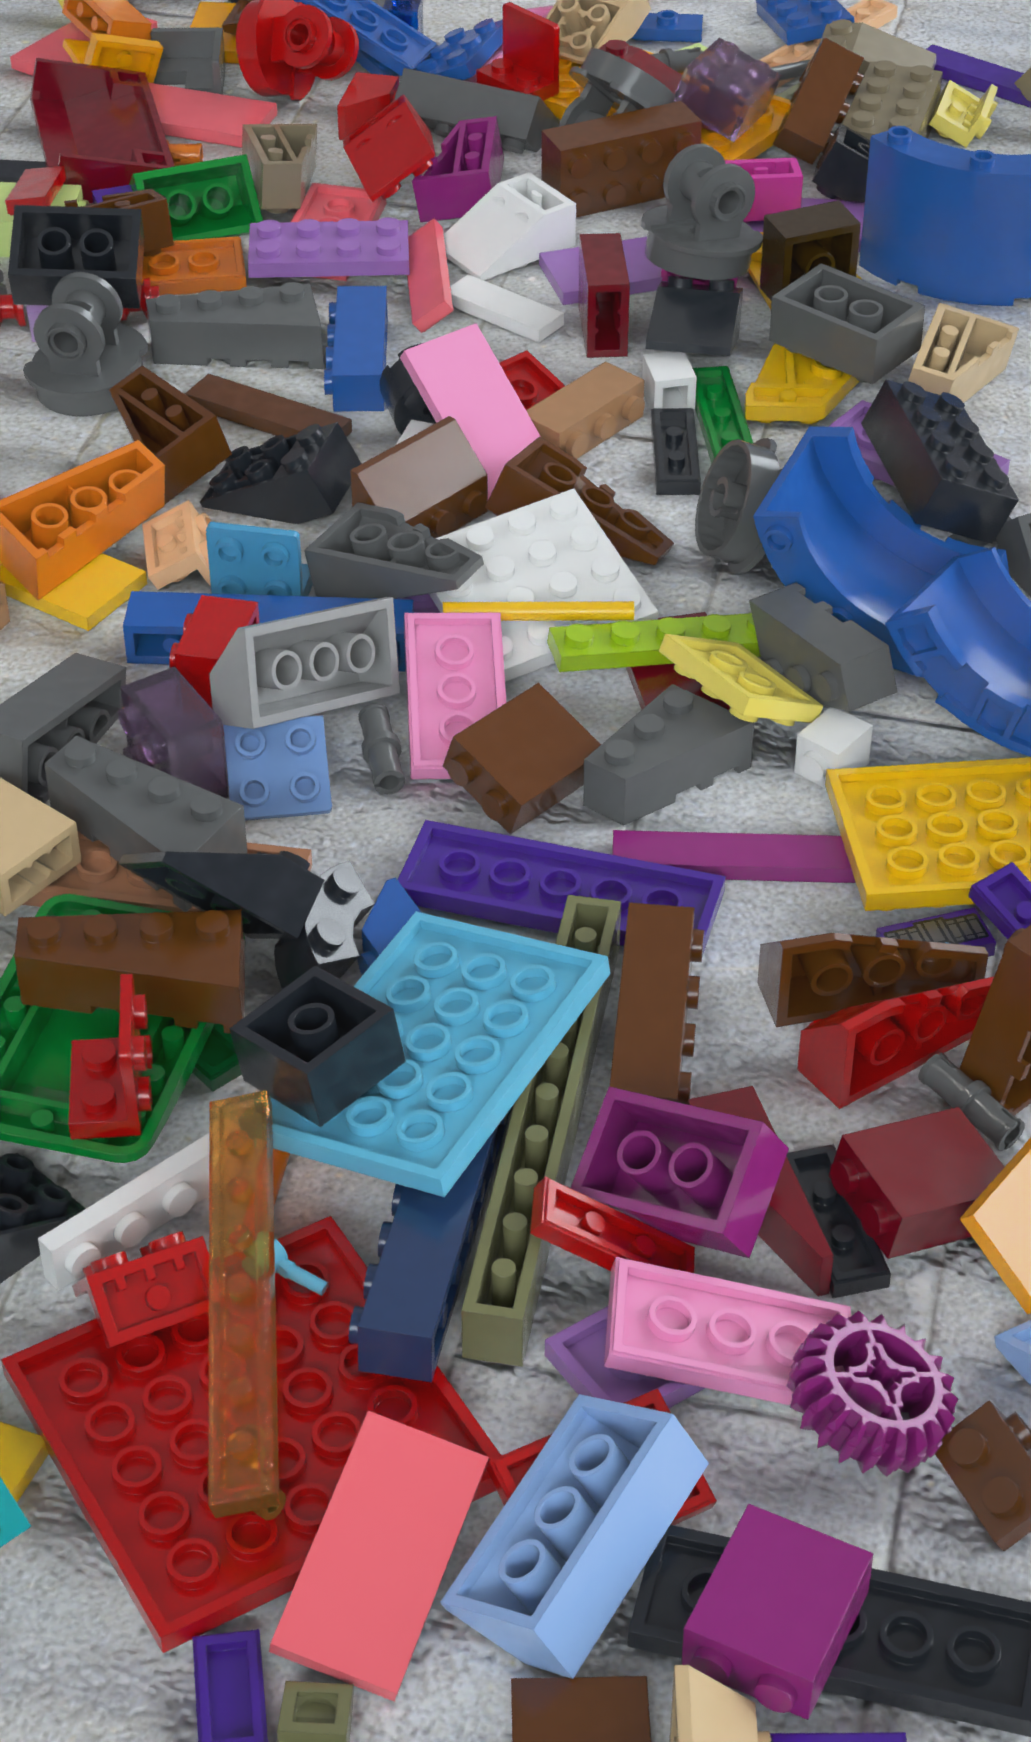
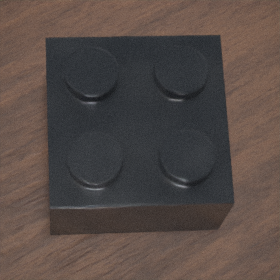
(318, 1045)

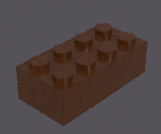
(617, 157)

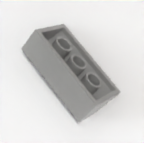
(307, 665)

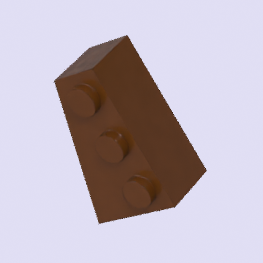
(819, 101)

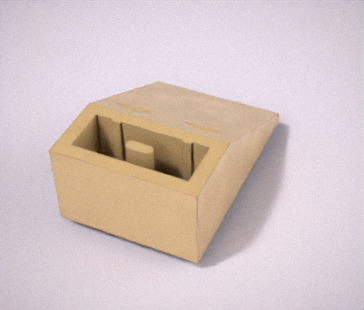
(595, 22)

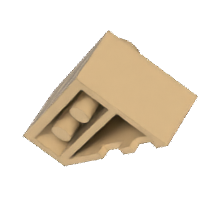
(962, 352)

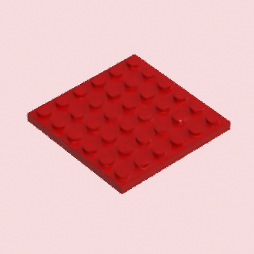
(136, 1441)

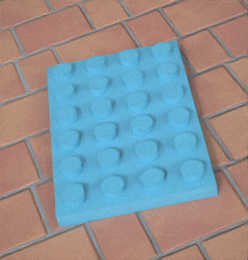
(474, 1029)

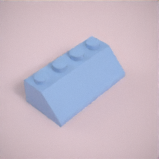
(577, 1532)

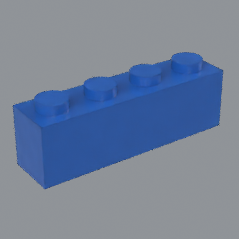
(356, 348)

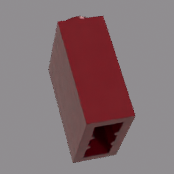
(603, 295)
(914, 1179)

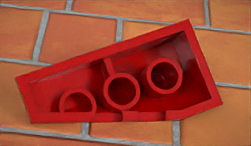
(887, 1038)

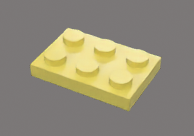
(740, 680)

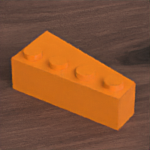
(78, 515)

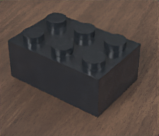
(67, 240)

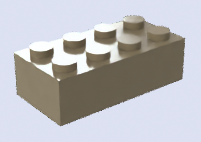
(894, 97)

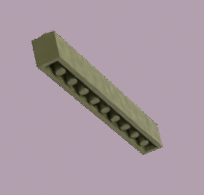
(537, 1144)

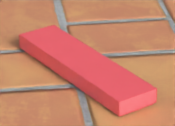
(428, 276)

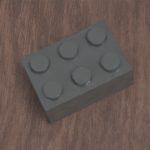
(846, 323)

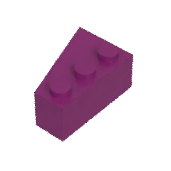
(462, 172)

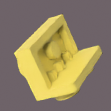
(961, 114)

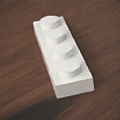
(126, 1214)

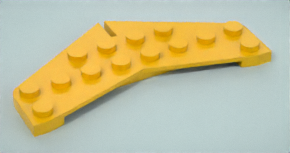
(791, 383)

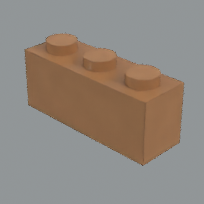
(590, 409)

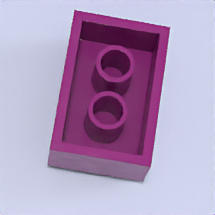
(682, 1169)

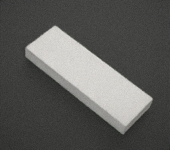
(505, 308)

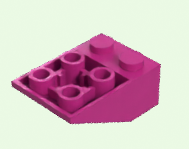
(776, 185)

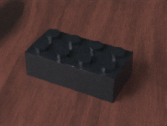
(939, 461)

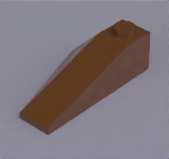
(547, 470)
(834, 971)

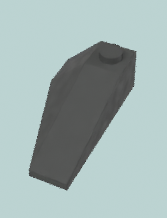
(381, 556)

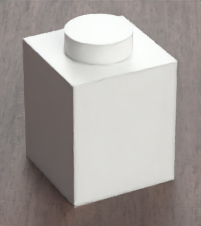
(669, 380)
(832, 742)

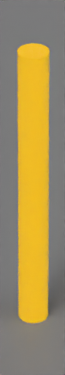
(548, 610)

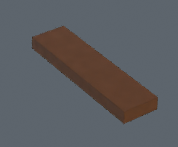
(259, 408)

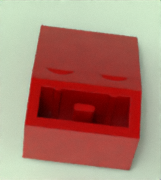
(390, 148)

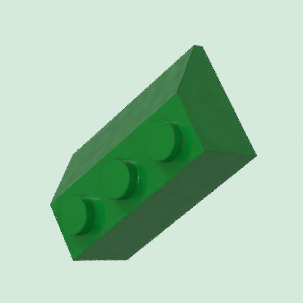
(206, 197)

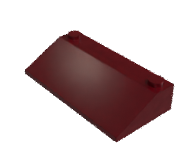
(97, 123)

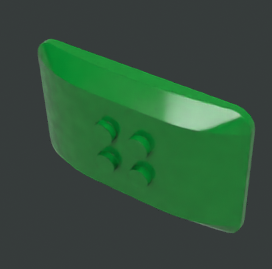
(38, 1059)

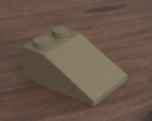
(876, 45)

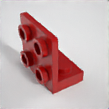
(529, 55)
(107, 1075)
(150, 1291)

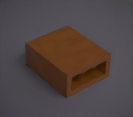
(521, 758)

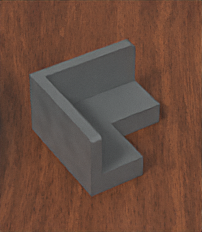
(191, 58)

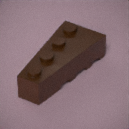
(180, 960)
(655, 1002)

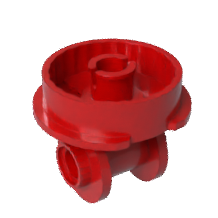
(290, 44)

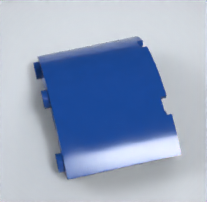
(947, 219)
(844, 540)
(973, 646)

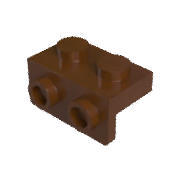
(992, 1470)

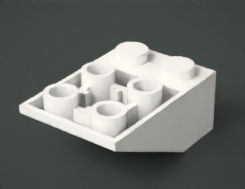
(511, 228)

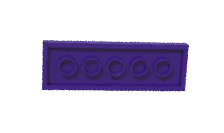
(530, 879)

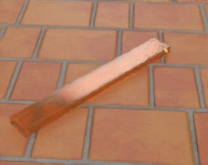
(242, 1307)

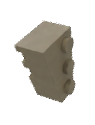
(280, 162)

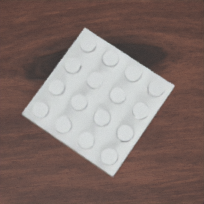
(544, 555)

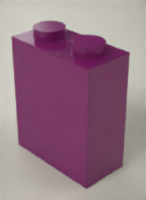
(777, 1611)

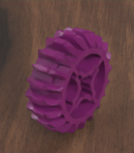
(863, 1406)

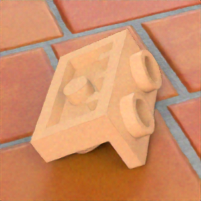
(176, 545)

